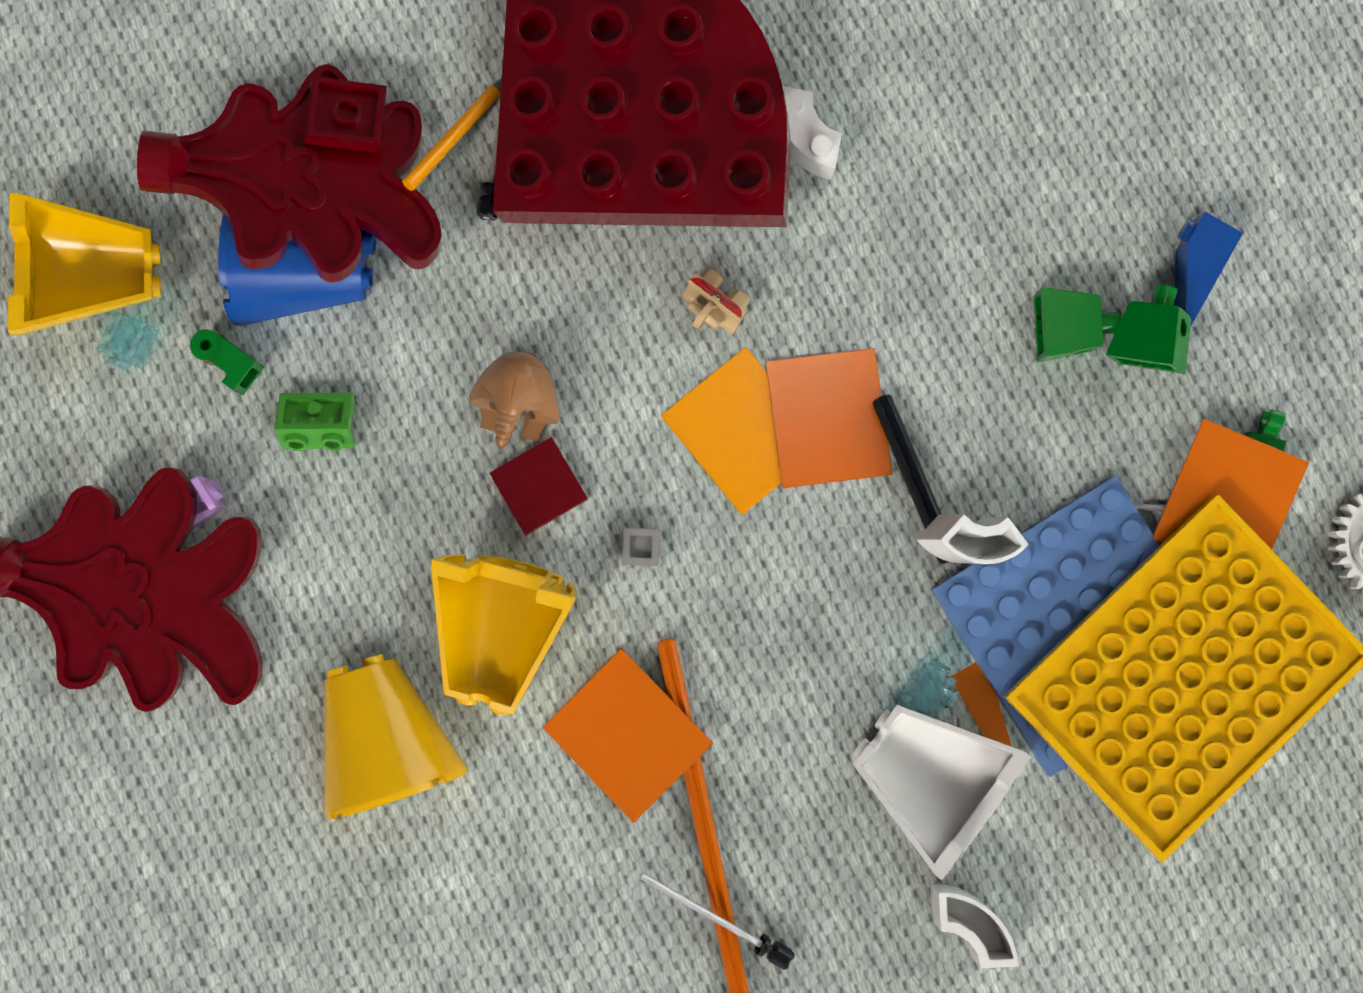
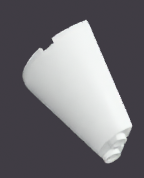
(937, 781)

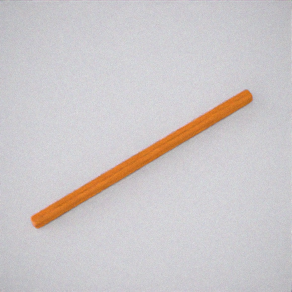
(705, 828)

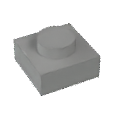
(640, 546)

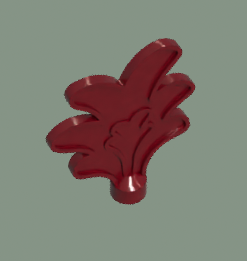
(284, 190)
(134, 599)

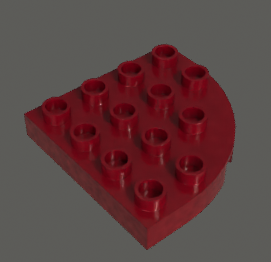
(640, 116)

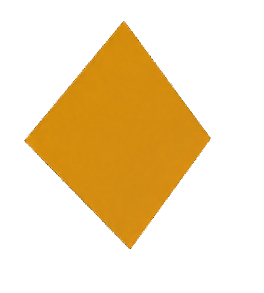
(731, 430)

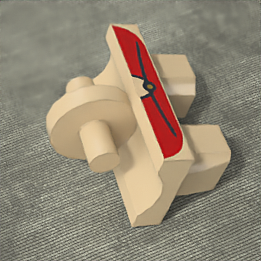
(712, 305)

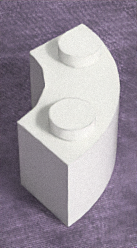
(811, 141)
(963, 541)
(971, 919)

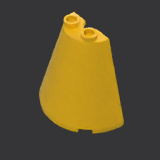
(75, 264)
(495, 626)
(380, 739)

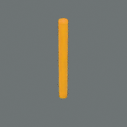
(451, 138)

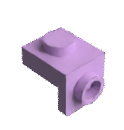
(208, 499)

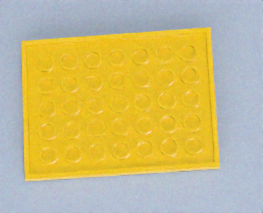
(1188, 677)

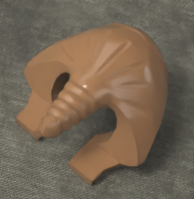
(510, 387)

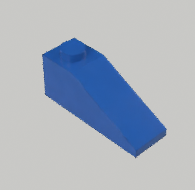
(1200, 259)

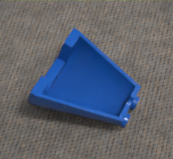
(288, 286)

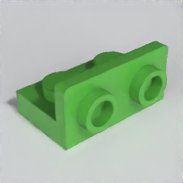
(315, 421)

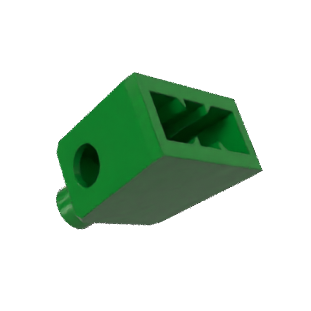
(1070, 323)
(1153, 334)

